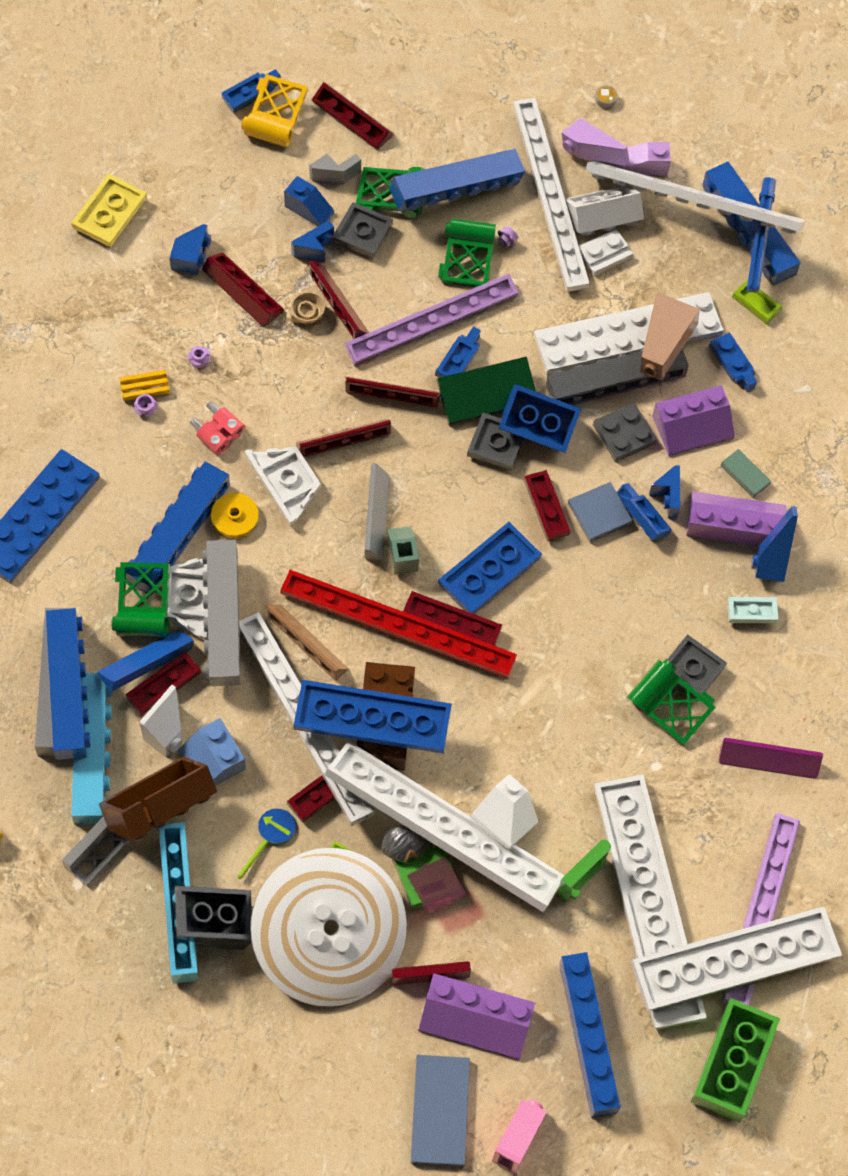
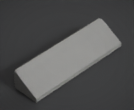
(376, 513)

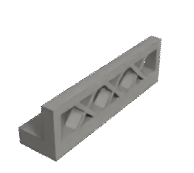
(87, 846)

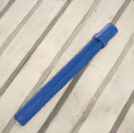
(766, 199)

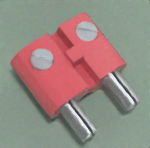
(220, 430)

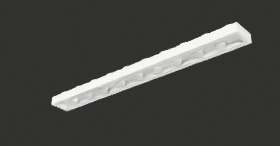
(551, 195)
(703, 199)
(287, 689)

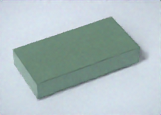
(745, 473)

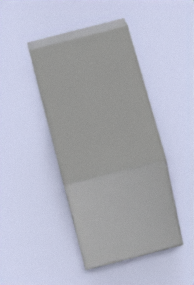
(327, 170)

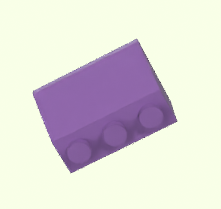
(694, 420)

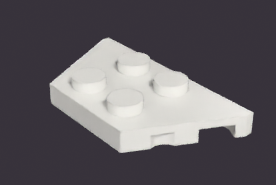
(286, 479)
(186, 597)

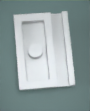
(605, 252)

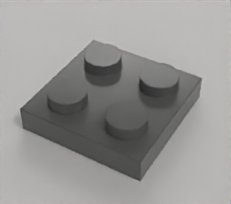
(362, 230)
(624, 432)
(493, 444)
(696, 665)

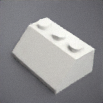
(605, 209)

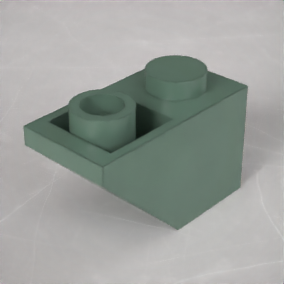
(403, 550)

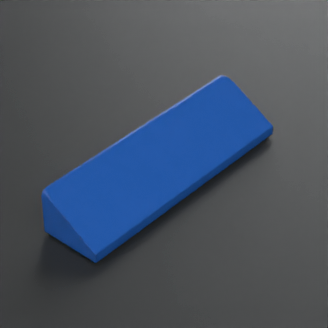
(145, 659)

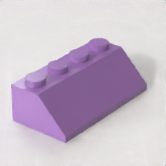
(732, 518)
(476, 1016)

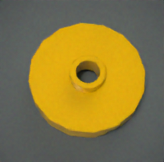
(234, 526)

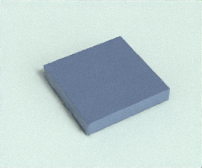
(600, 511)

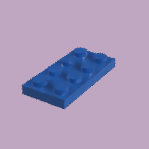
(489, 568)

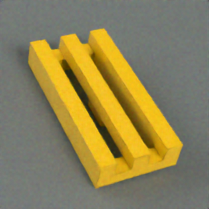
(144, 381)

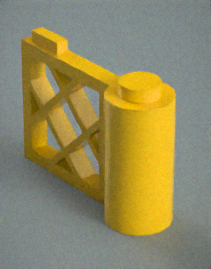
(267, 125)

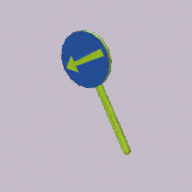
(274, 827)

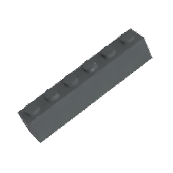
(607, 378)

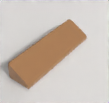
(306, 641)

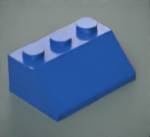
(539, 418)

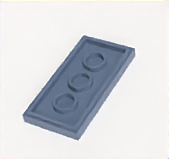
(440, 1110)

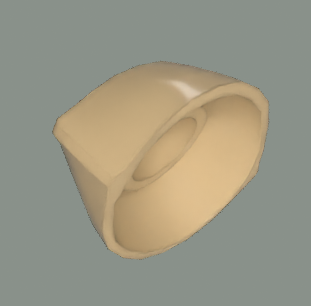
(307, 307)

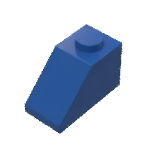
(307, 202)

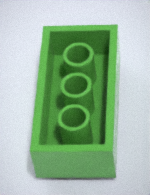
(735, 1060)

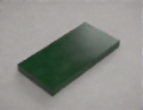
(482, 389)

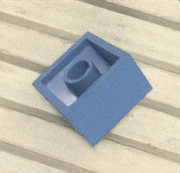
(215, 748)

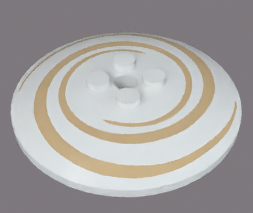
(291, 921)

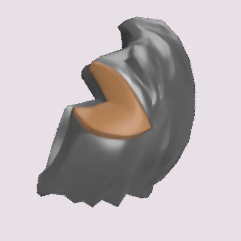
(403, 843)

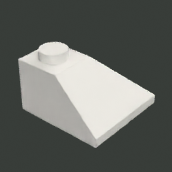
(162, 724)
(506, 812)

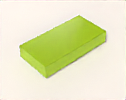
(757, 303)

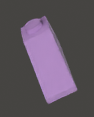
(593, 144)
(648, 159)

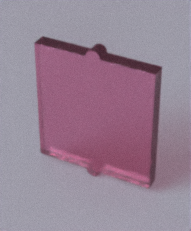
(436, 885)

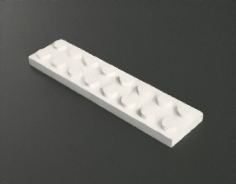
(613, 335)
(735, 958)

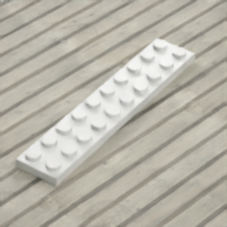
(444, 825)
(644, 882)

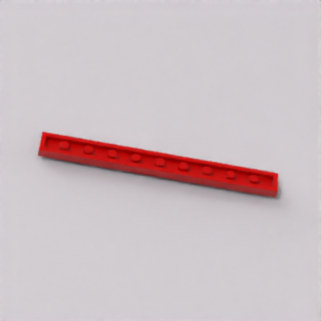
(398, 624)

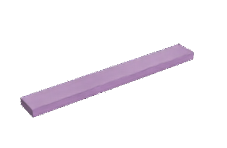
(431, 319)
(767, 887)

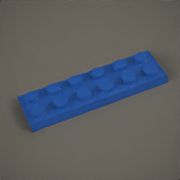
(42, 510)
(372, 716)

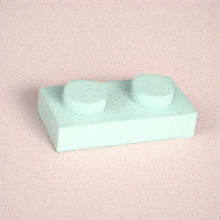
(752, 610)

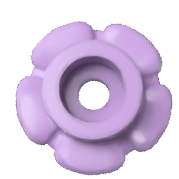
(507, 237)
(199, 362)
(142, 400)

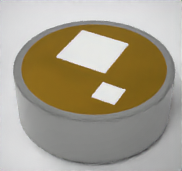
(606, 96)

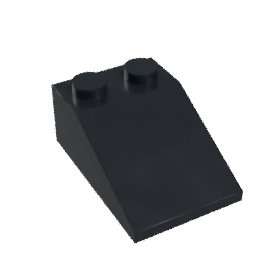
(214, 916)

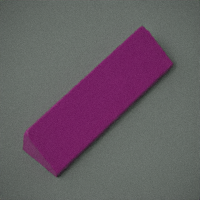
(770, 758)

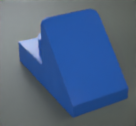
(310, 244)
(669, 488)

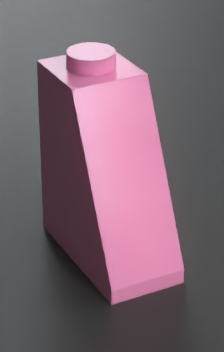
(519, 1135)

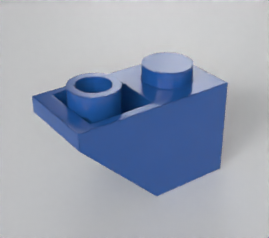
(189, 250)

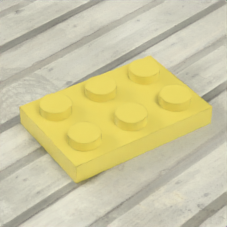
(109, 210)

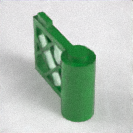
(379, 203)
(467, 235)
(139, 620)
(656, 686)

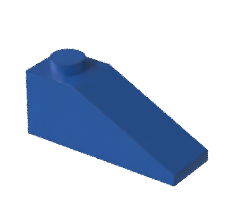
(775, 550)

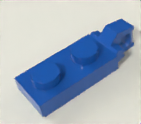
(245, 91)
(460, 354)
(734, 361)
(644, 512)

